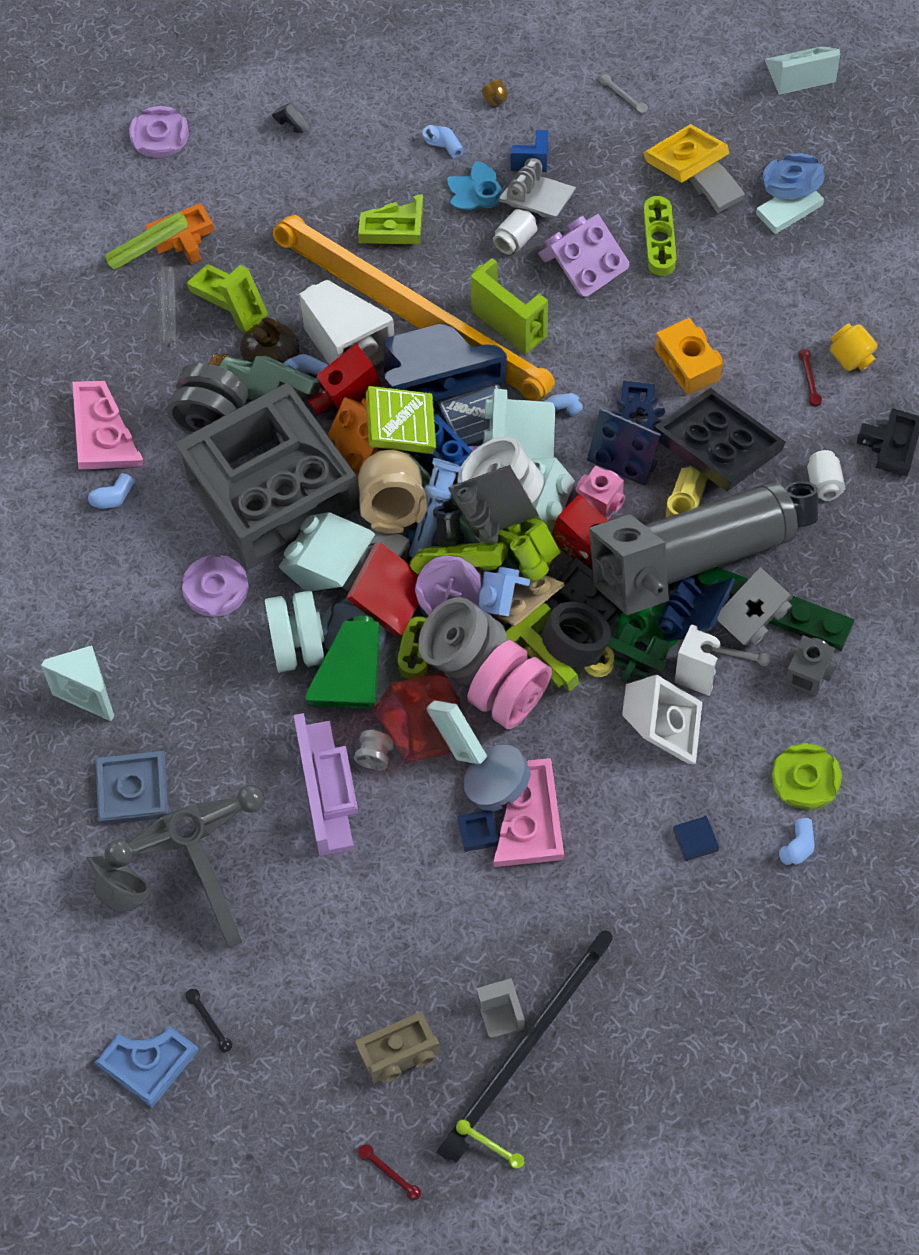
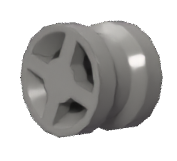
(374, 750)

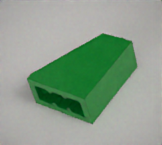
(350, 668)

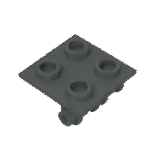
(493, 503)

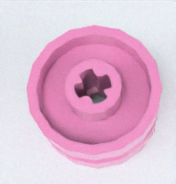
(509, 684)

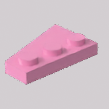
(532, 822)

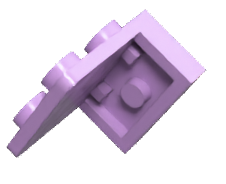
(586, 254)

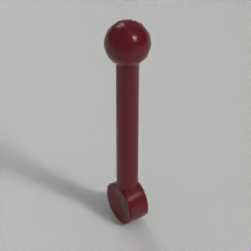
(815, 399)
(366, 1153)

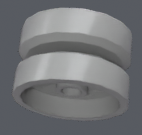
(459, 639)

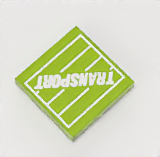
(400, 419)

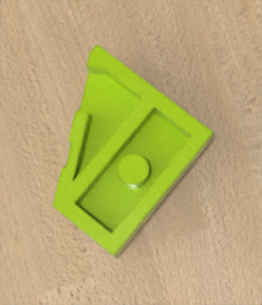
(392, 223)

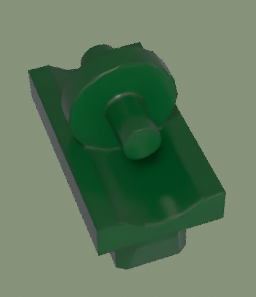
(624, 643)

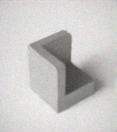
(500, 1009)

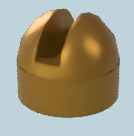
(492, 89)

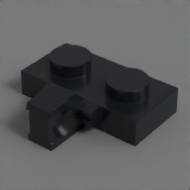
(892, 441)

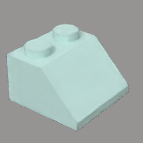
(325, 551)

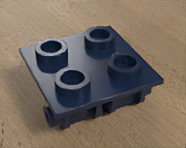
(623, 447)
(693, 606)

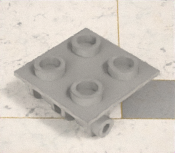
(537, 193)

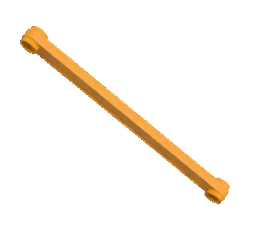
(293, 233)

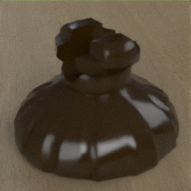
(271, 340)

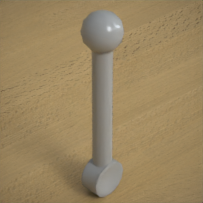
(641, 108)
(763, 659)

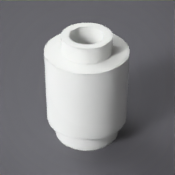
(515, 231)
(826, 474)

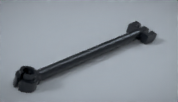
(454, 1144)

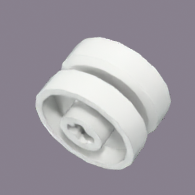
(501, 453)

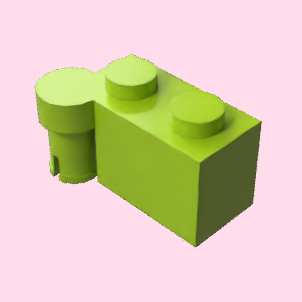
(530, 547)

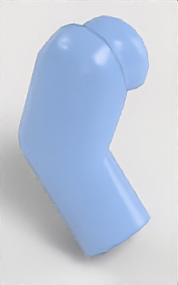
(443, 137)
(306, 364)
(568, 401)
(111, 496)
(801, 846)

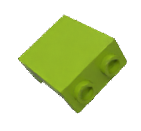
(517, 322)

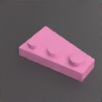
(99, 430)

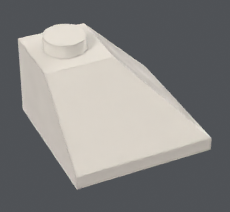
(664, 716)

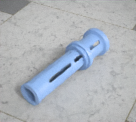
(436, 495)

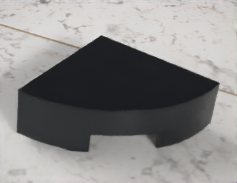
(289, 114)

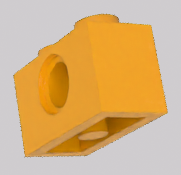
(686, 339)

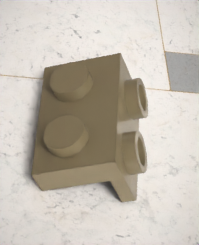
(398, 1048)

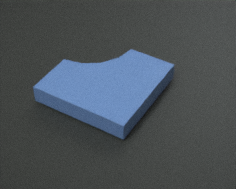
(147, 1065)

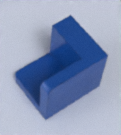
(522, 153)

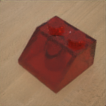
(406, 718)

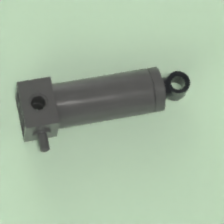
(639, 560)

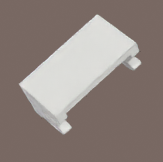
(694, 666)

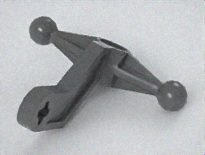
(206, 818)

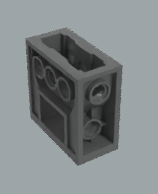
(276, 487)

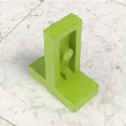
(232, 292)
(526, 635)

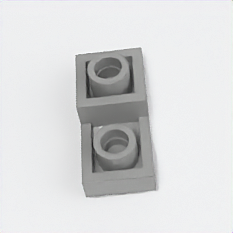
(717, 186)

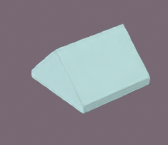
(804, 69)
(79, 681)

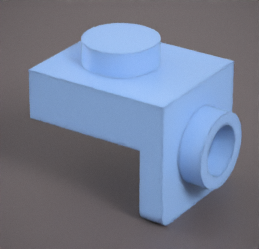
(498, 590)

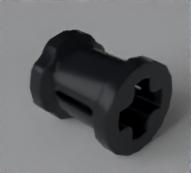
(448, 525)

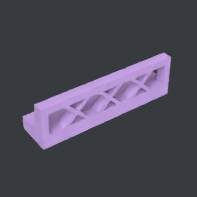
(331, 834)

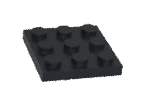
(718, 439)

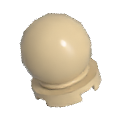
(391, 491)

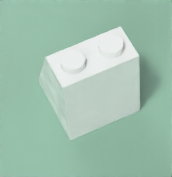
(341, 320)

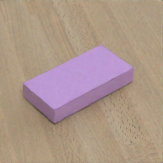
(335, 782)

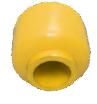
(853, 347)

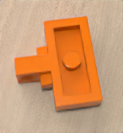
(198, 225)

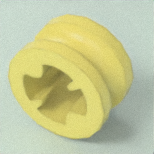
(600, 669)

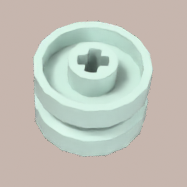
(295, 631)

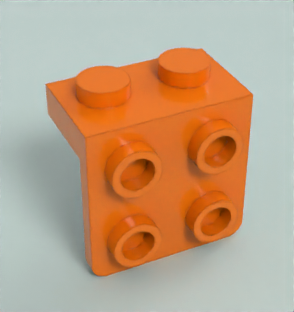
(350, 433)

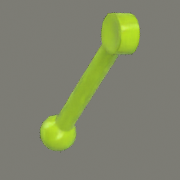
(514, 1160)

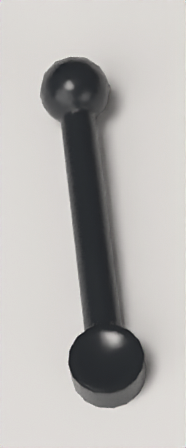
(193, 997)

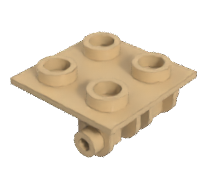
(529, 598)

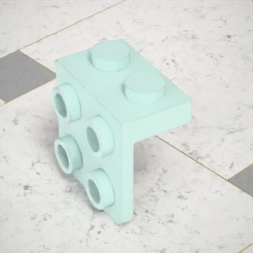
(526, 421)
(555, 491)

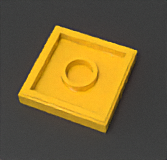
(686, 153)

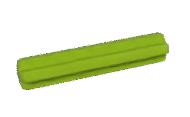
(146, 240)

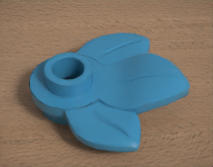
(471, 190)

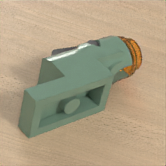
(266, 375)

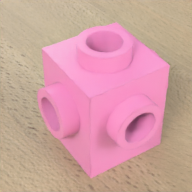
(602, 490)

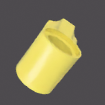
(687, 491)

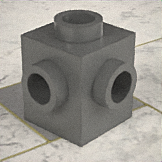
(809, 665)

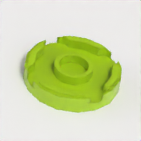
(806, 788)

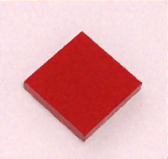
(386, 589)

